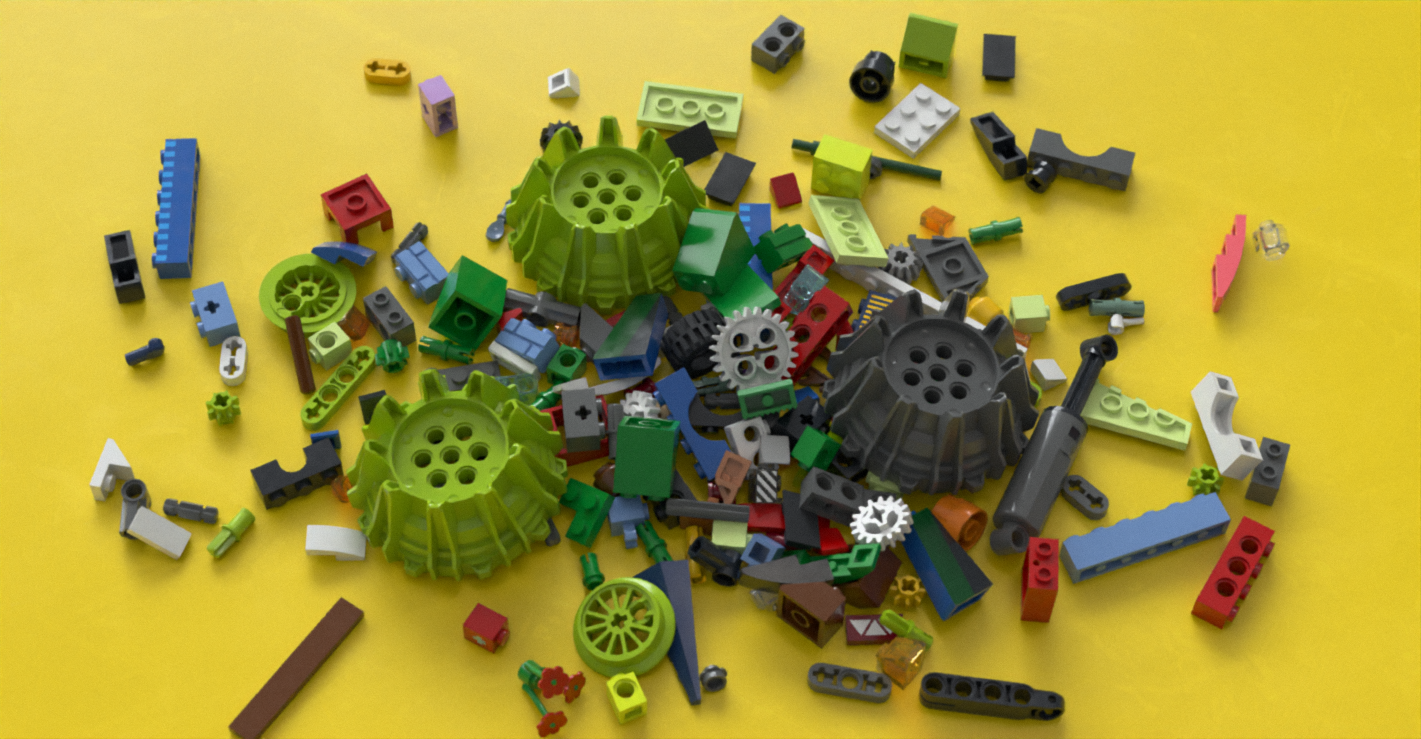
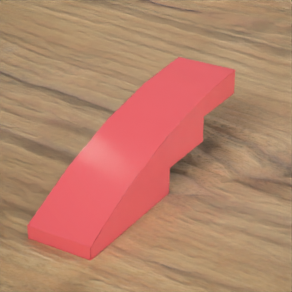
(1227, 262)

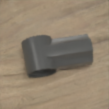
(131, 506)

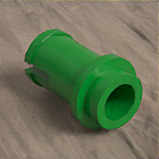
(591, 571)

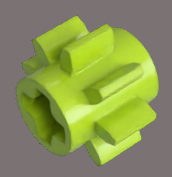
(223, 408)
(1205, 480)

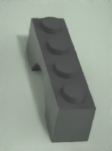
(1107, 169)

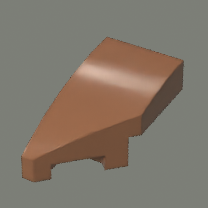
(731, 475)

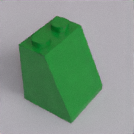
(712, 252)
(469, 303)
(646, 457)

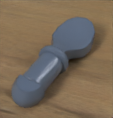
(496, 229)

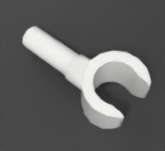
(1117, 324)

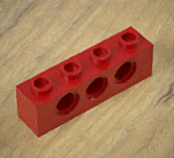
(821, 333)
(1248, 537)

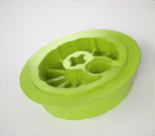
(308, 296)
(650, 652)

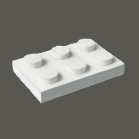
(917, 120)

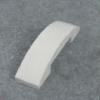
(604, 389)

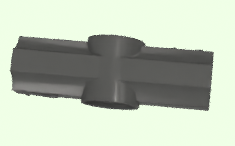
(542, 308)

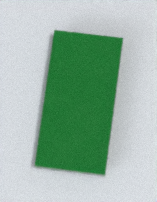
(746, 291)

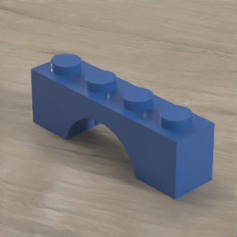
(677, 395)

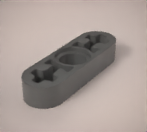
(842, 672)

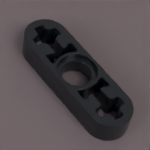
(1101, 288)

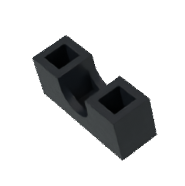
(279, 486)

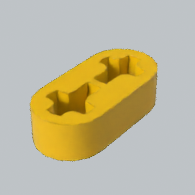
(387, 71)

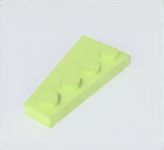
(1132, 417)

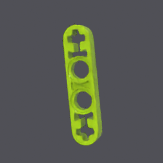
(334, 385)

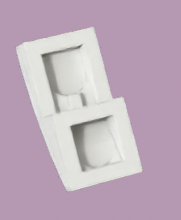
(337, 541)

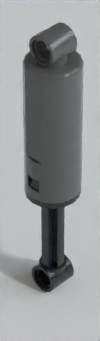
(1048, 456)

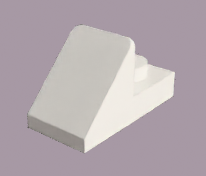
(110, 466)

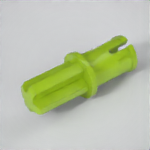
(230, 533)
(904, 628)

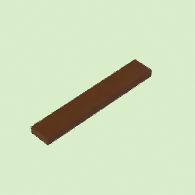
(296, 670)

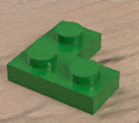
(591, 508)

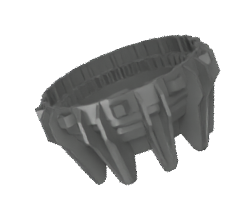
(892, 423)

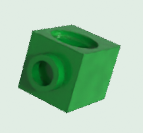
(566, 357)
(815, 449)

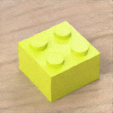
(841, 168)

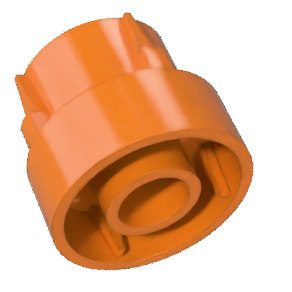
(961, 519)

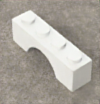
(1215, 403)

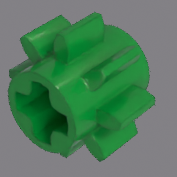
(392, 356)

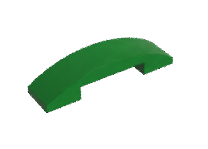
(844, 566)

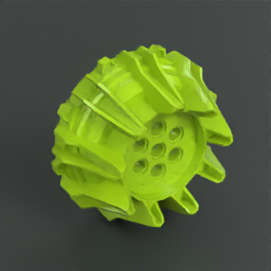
(602, 218)
(458, 525)

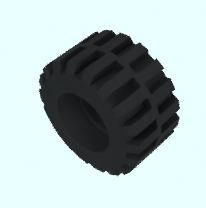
(689, 341)

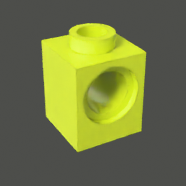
(626, 708)

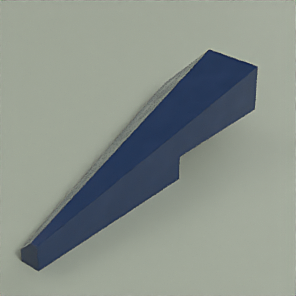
(674, 582)

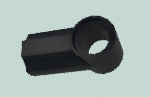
(723, 563)

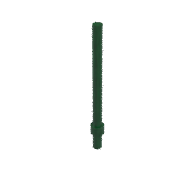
(886, 163)

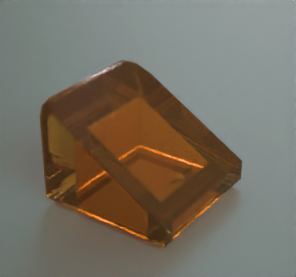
(936, 219)
(354, 324)

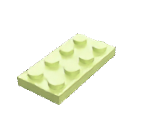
(683, 106)
(848, 231)

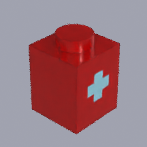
(486, 628)

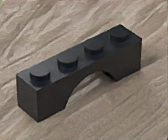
(710, 422)

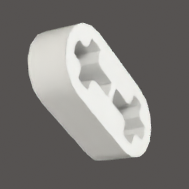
(238, 361)

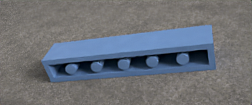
(1144, 537)

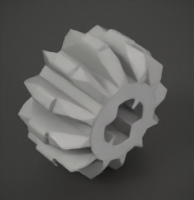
(903, 263)

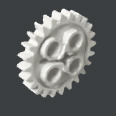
(750, 327)

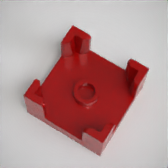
(356, 207)

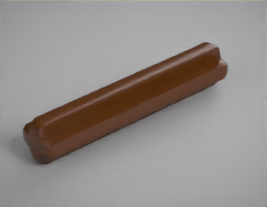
(300, 354)

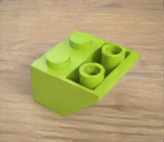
(928, 45)

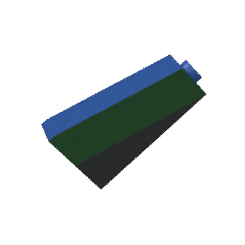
(634, 340)
(943, 566)

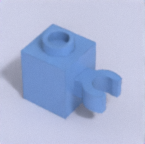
(625, 517)
(761, 550)

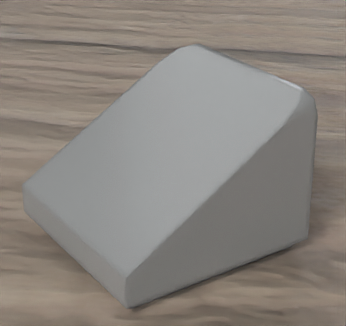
(774, 449)

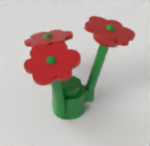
(551, 683)

